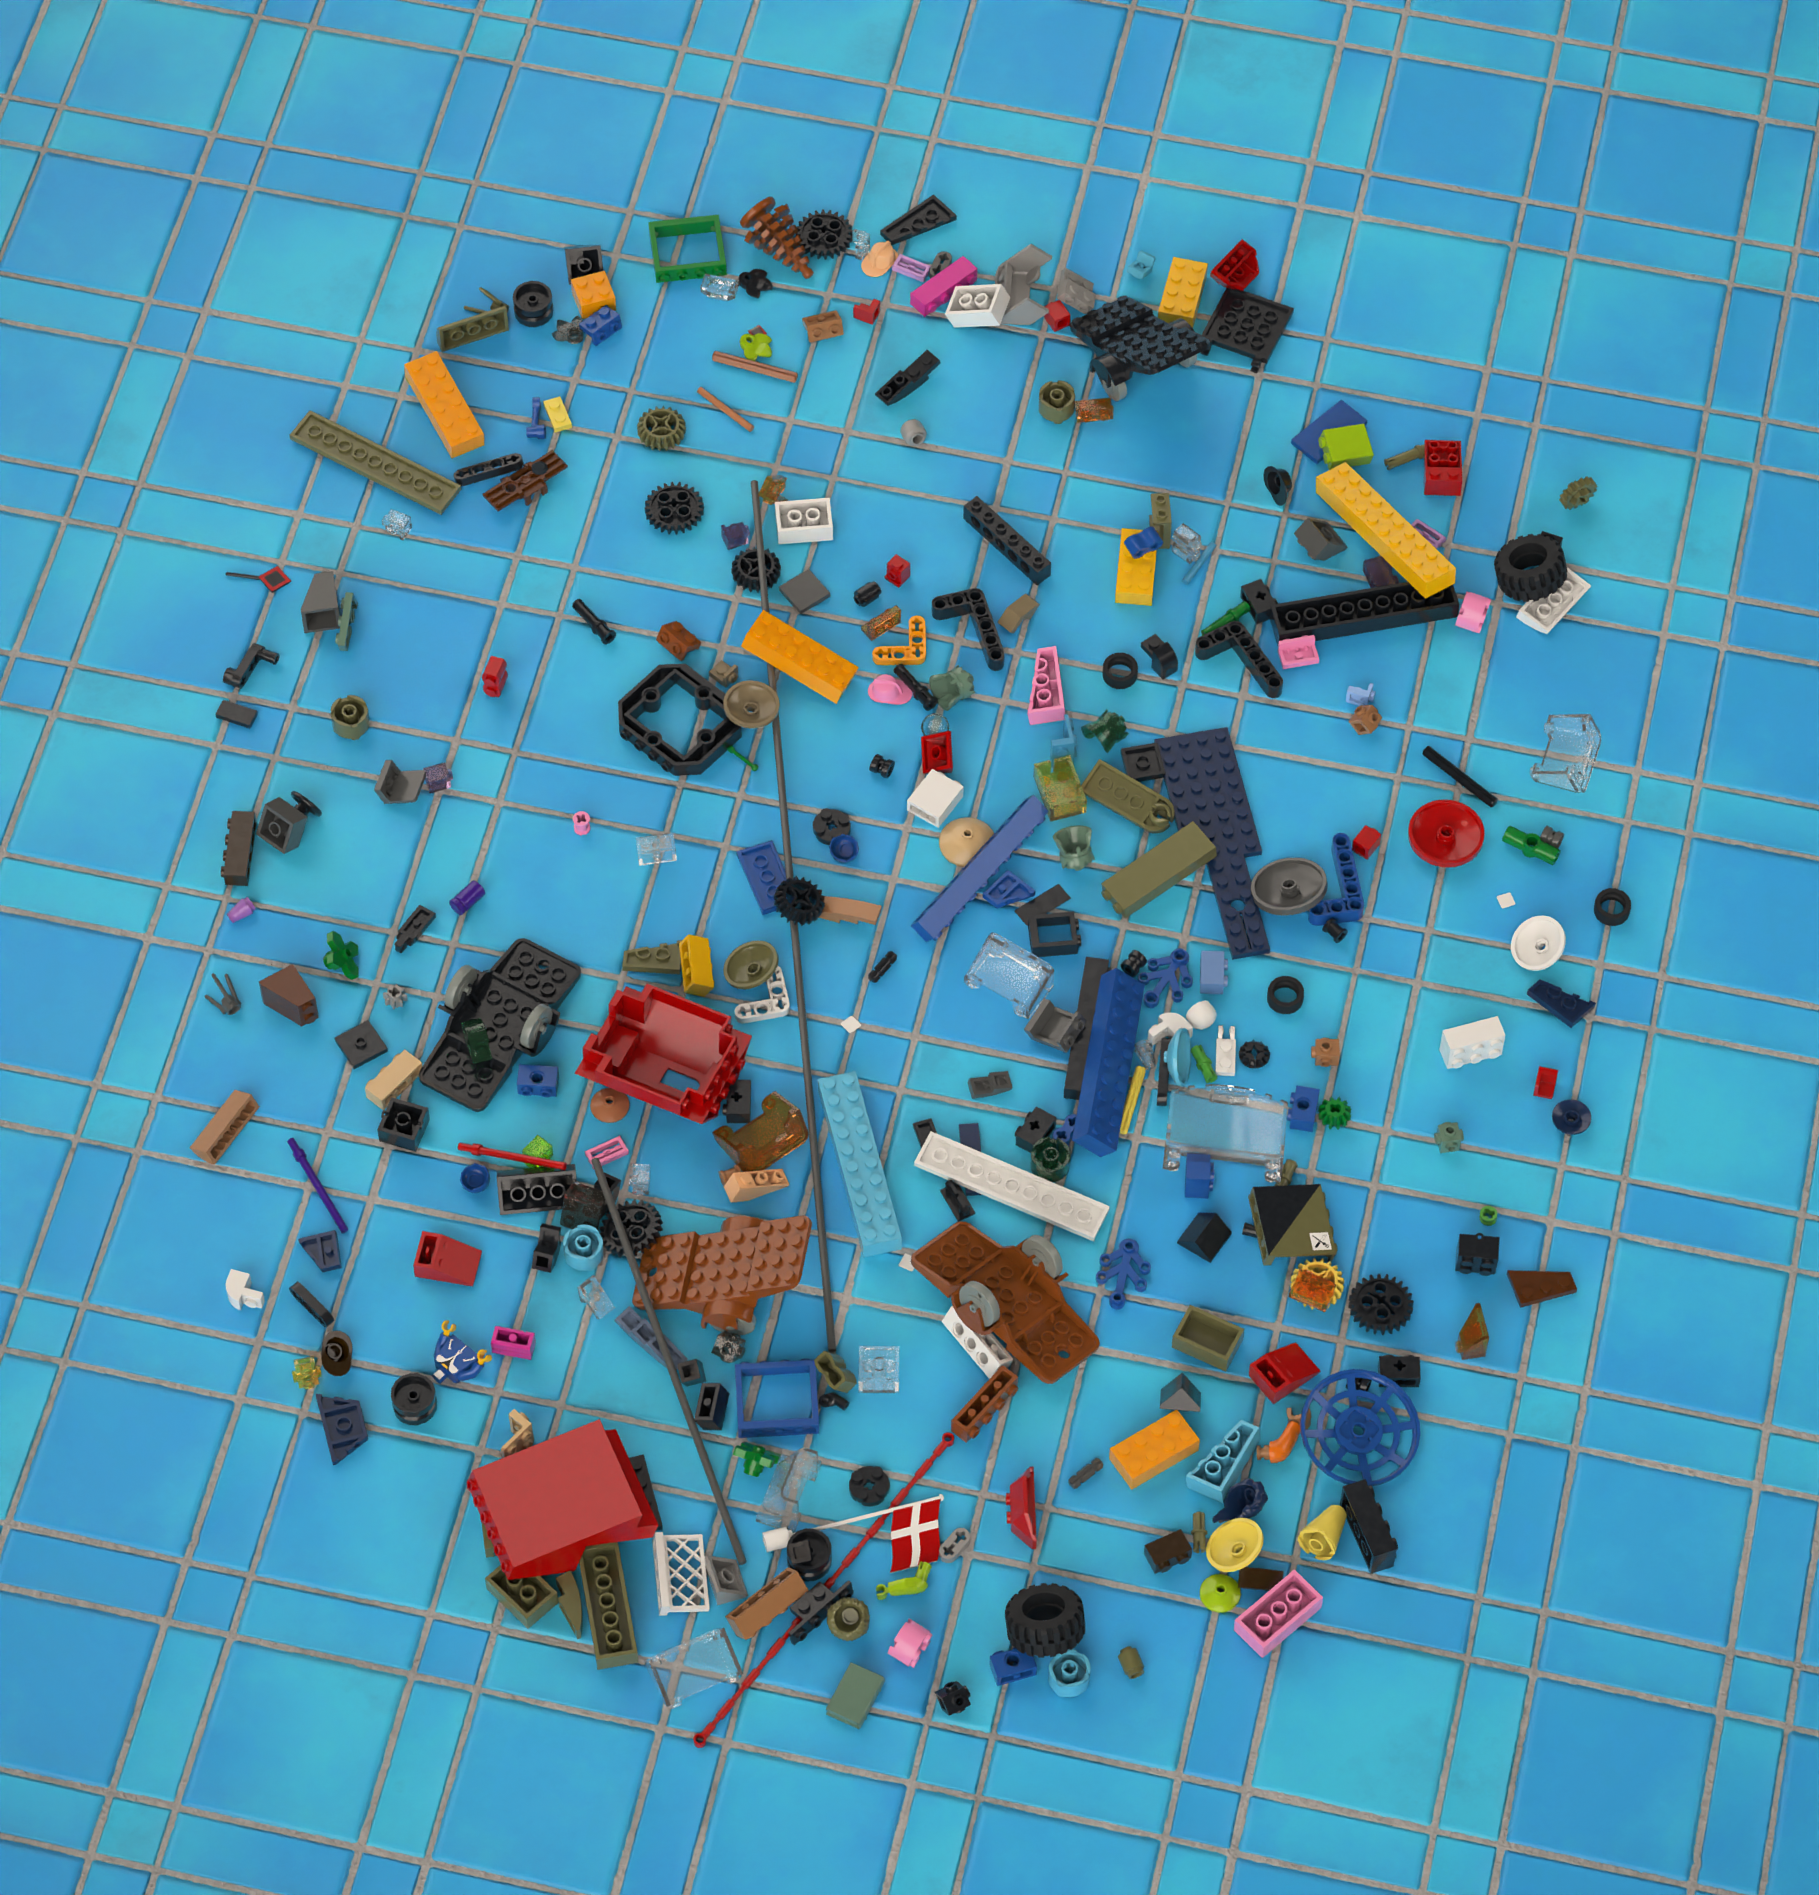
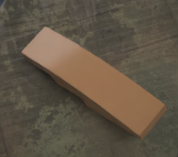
(850, 910)

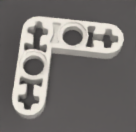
(771, 1004)

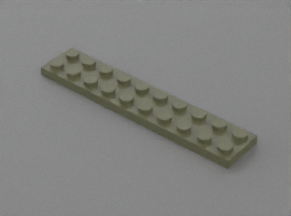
(375, 462)

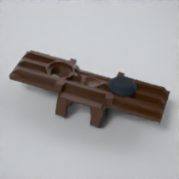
(531, 479)

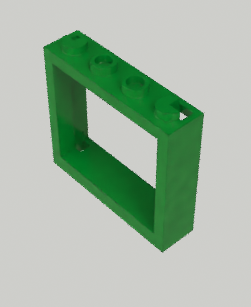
(685, 227)

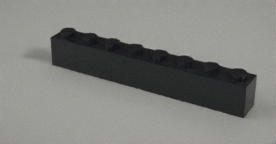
(1086, 1006)

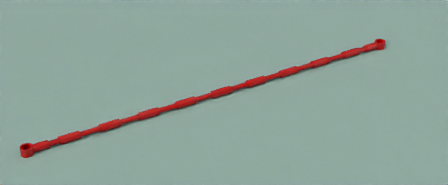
(829, 1583)

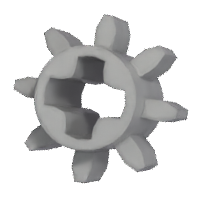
(395, 996)

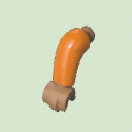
(1281, 1448)

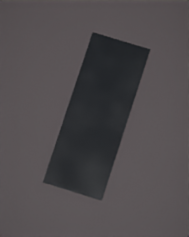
(1043, 903)

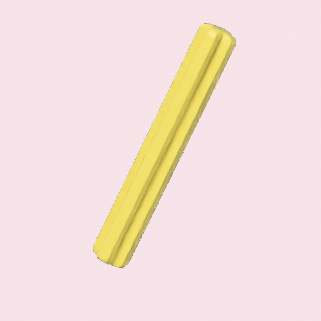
(1131, 1099)

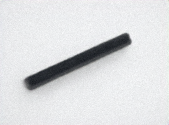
(1460, 776)

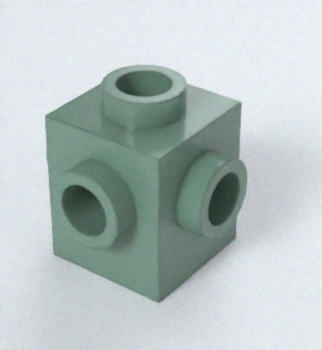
(1448, 1137)

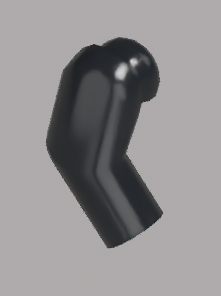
(833, 1399)

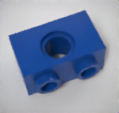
(531, 1073)
(1306, 1098)
(1005, 1673)

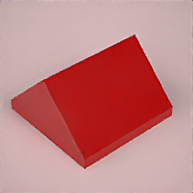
(937, 752)

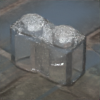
(1186, 543)

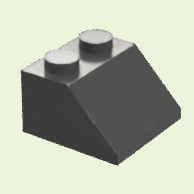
(1319, 539)

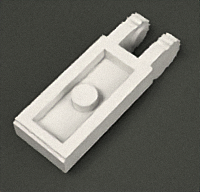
(1225, 1053)

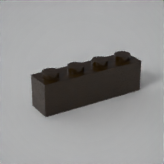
(239, 848)

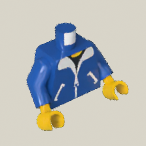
(455, 1358)

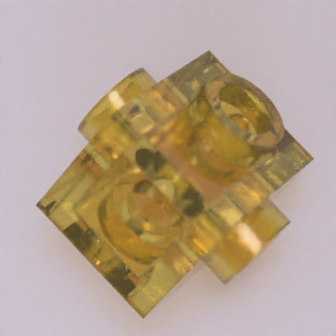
(306, 1372)

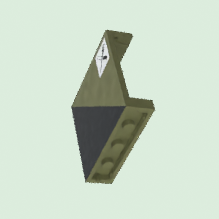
(1291, 1222)

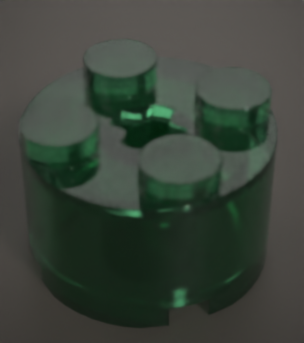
(1050, 1159)

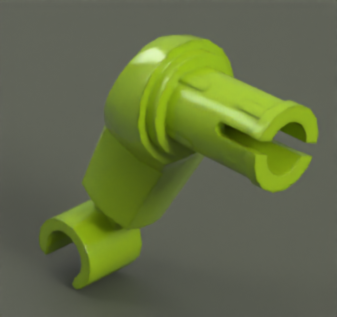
(907, 1586)

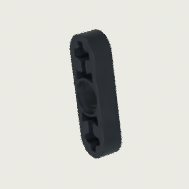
(311, 1304)

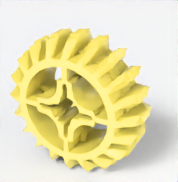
(1322, 1270)

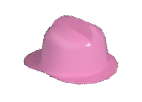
(889, 690)

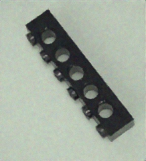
(1007, 540)

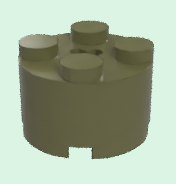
(1056, 401)
(350, 717)

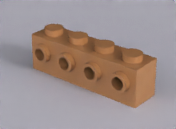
(767, 1603)

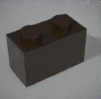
(1168, 1551)

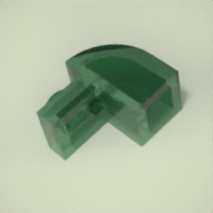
(477, 1040)

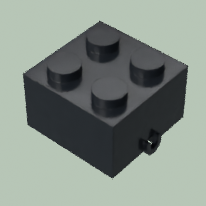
(403, 1124)
(1477, 1254)

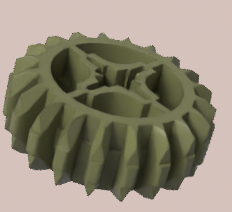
(661, 421)

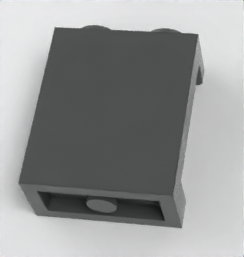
(1055, 1026)

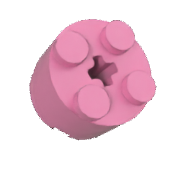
(1473, 612)
(910, 1642)

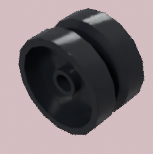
(532, 303)
(413, 1399)
(820, 1551)

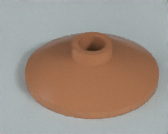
(609, 1112)

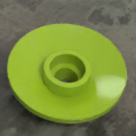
(1220, 1601)

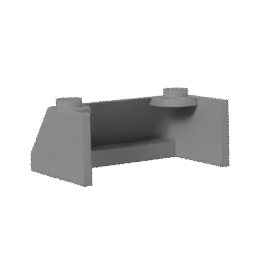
(1016, 276)

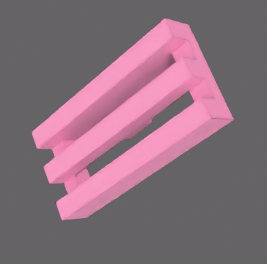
(610, 1154)

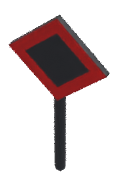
(273, 579)

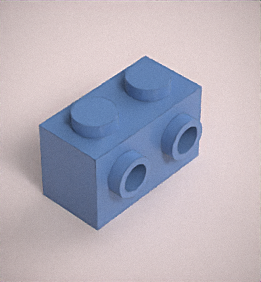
(1212, 972)

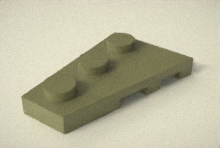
(653, 960)

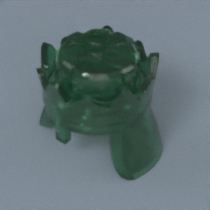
(1108, 729)

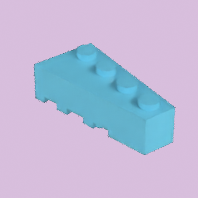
(1225, 1463)

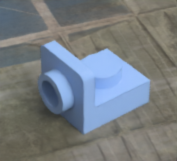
(1360, 697)

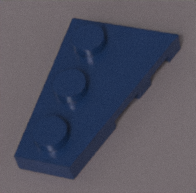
(1562, 1005)

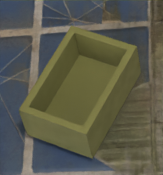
(1207, 1338)

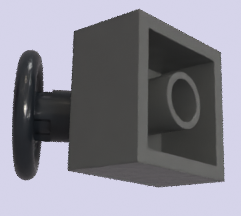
(284, 824)

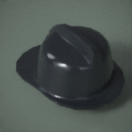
(1278, 484)

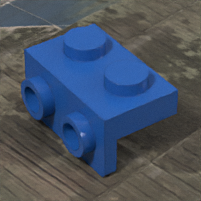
(601, 324)

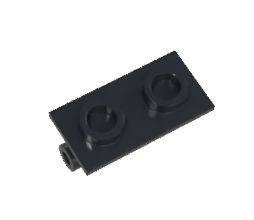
(957, 1201)

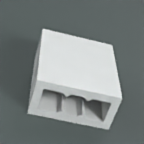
(935, 798)

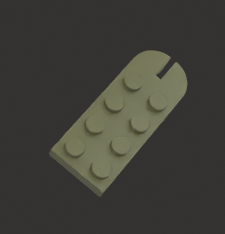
(1128, 798)

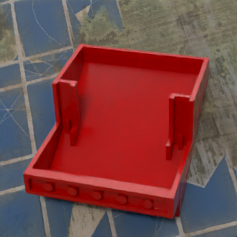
(559, 1499)

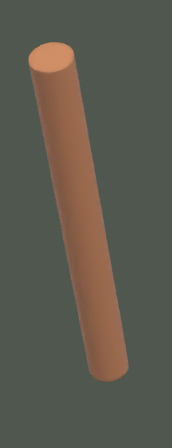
(725, 409)

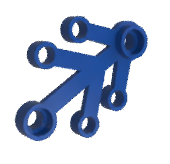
(1166, 976)
(1123, 1269)

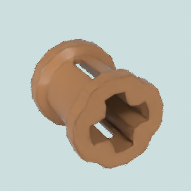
(725, 1175)

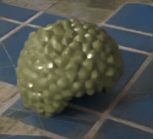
(848, 1619)

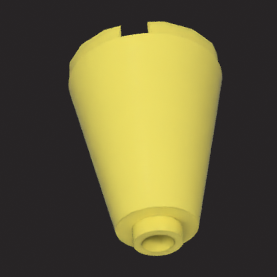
(1323, 1533)

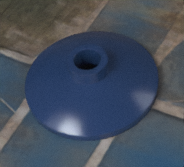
(1571, 1110)

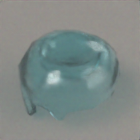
(934, 724)

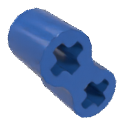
(1143, 542)
(1066, 1131)

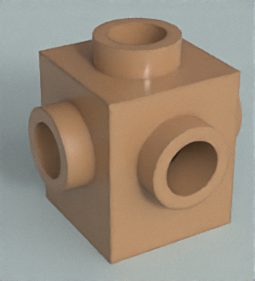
(1365, 719)
(1326, 1052)

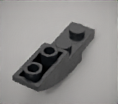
(909, 380)

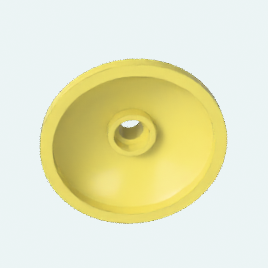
(1234, 1544)

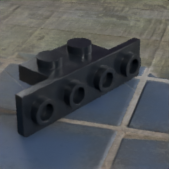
(813, 1608)

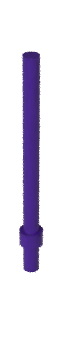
(300, 1157)

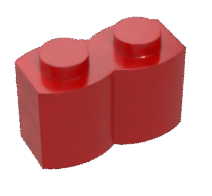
(494, 676)

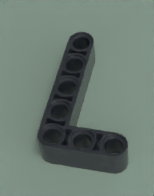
(973, 603)
(1236, 636)

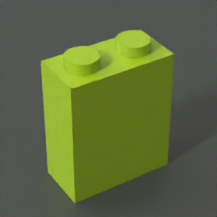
(1346, 445)

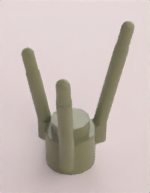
(496, 304)

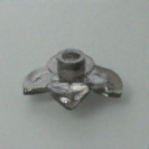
(567, 331)

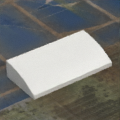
(1547, 612)

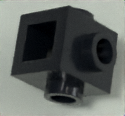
(953, 1698)

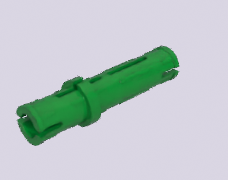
(1231, 615)

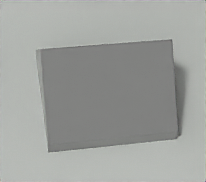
(725, 1579)

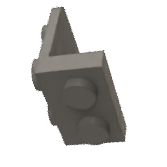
(398, 785)

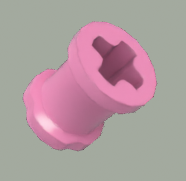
(581, 823)

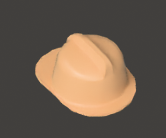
(879, 259)

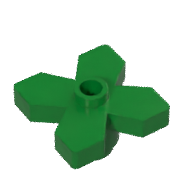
(341, 955)
(755, 1458)

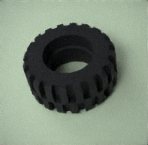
(1535, 582)
(1062, 1618)

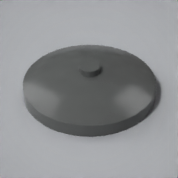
(1289, 886)

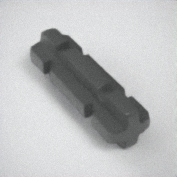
(1085, 1473)

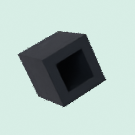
(691, 1372)

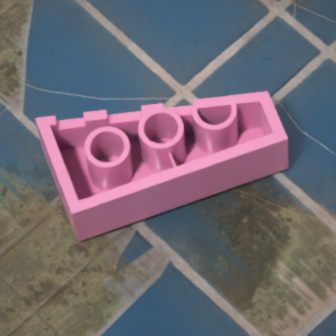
(1047, 692)

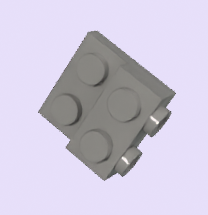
(1076, 291)

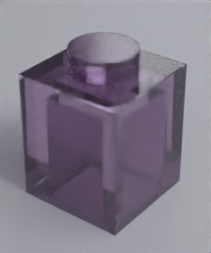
(438, 777)

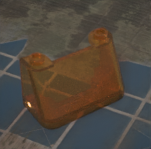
(765, 1137)

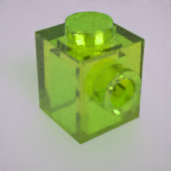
(538, 1148)

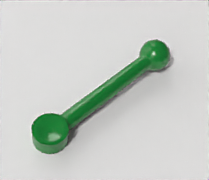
(754, 767)

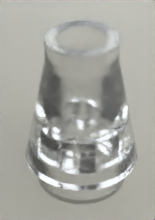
(1145, 1053)

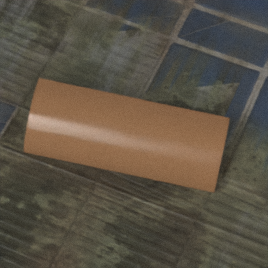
(225, 1126)

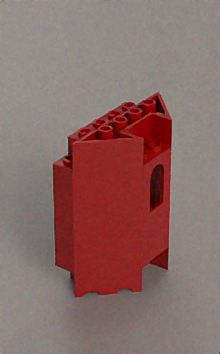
(663, 1032)

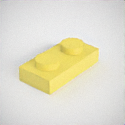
(557, 414)

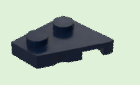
(323, 1250)

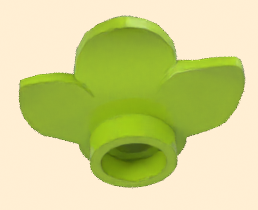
(757, 347)

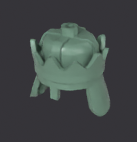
(951, 687)
(1074, 846)

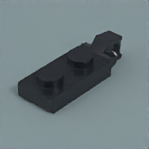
(413, 928)

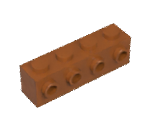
(984, 1404)

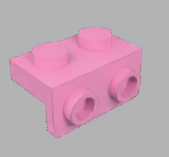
(1298, 652)

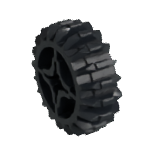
(749, 562)
(803, 901)

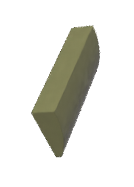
(472, 329)

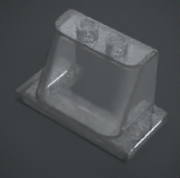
(783, 1494)

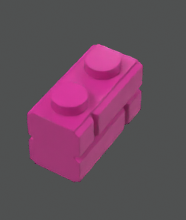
(513, 1342)

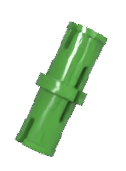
(1203, 1064)

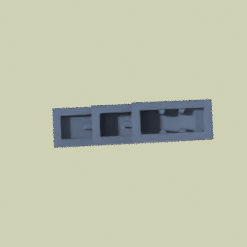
(643, 1334)

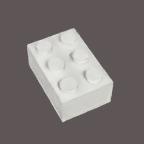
(977, 305)
(803, 521)
(1472, 1042)

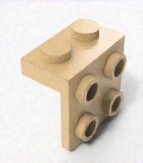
(522, 1431)

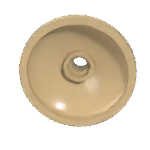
(961, 848)

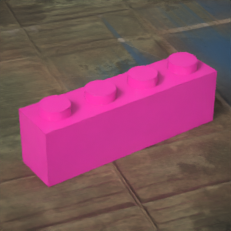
(941, 286)

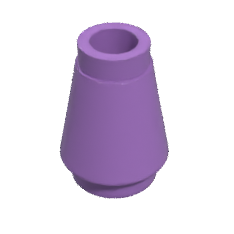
(241, 910)

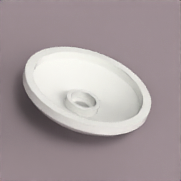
(1530, 939)

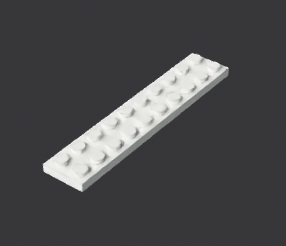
(1012, 1186)

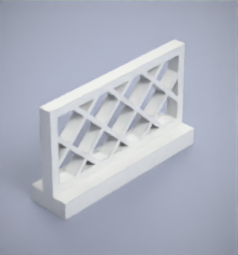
(663, 1571)

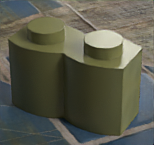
(835, 1371)

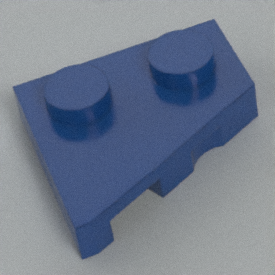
(1007, 890)

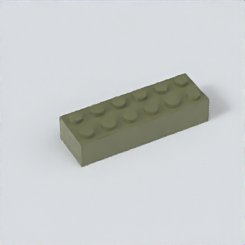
(608, 1606)

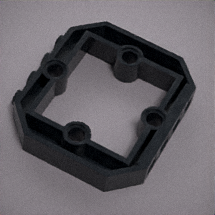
(653, 687)

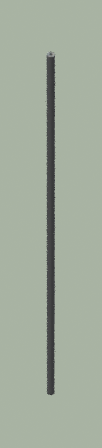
(669, 1362)

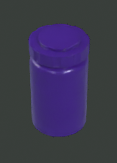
(467, 897)

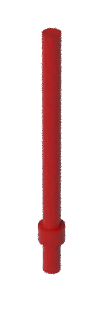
(478, 1150)

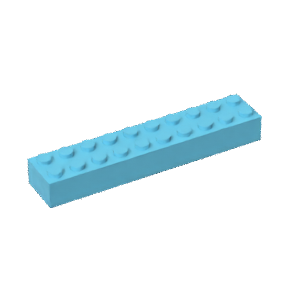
(859, 1164)

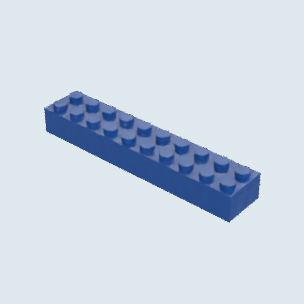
(1108, 1062)

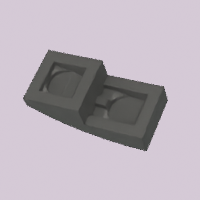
(988, 1086)

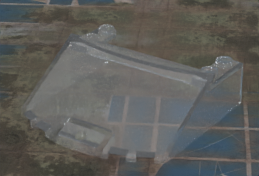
(1228, 1126)

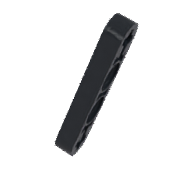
(508, 464)
(1163, 1075)

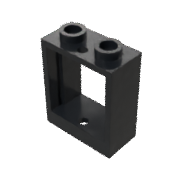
(1053, 948)

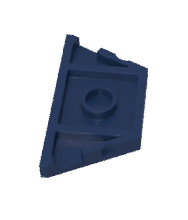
(342, 1426)

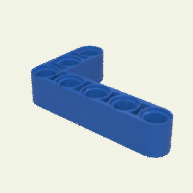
(1351, 884)

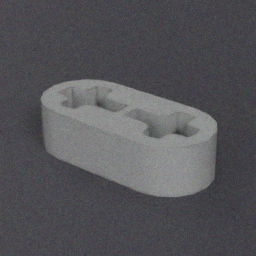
(958, 1547)

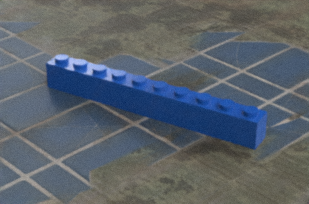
(980, 868)

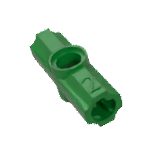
(1539, 849)

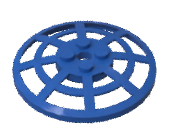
(1364, 1418)

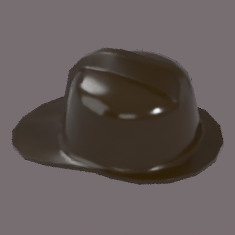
(336, 1353)

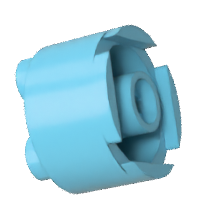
(583, 1248)
(1069, 1684)

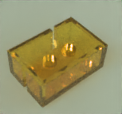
(1061, 789)

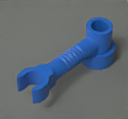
(536, 430)

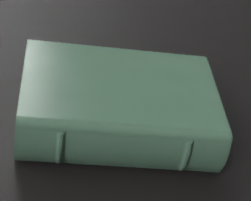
(855, 1695)

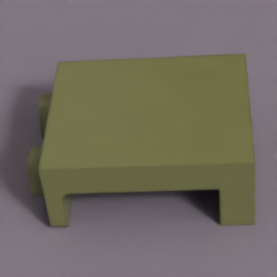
(1161, 517)

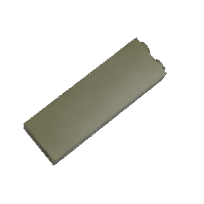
(1158, 870)

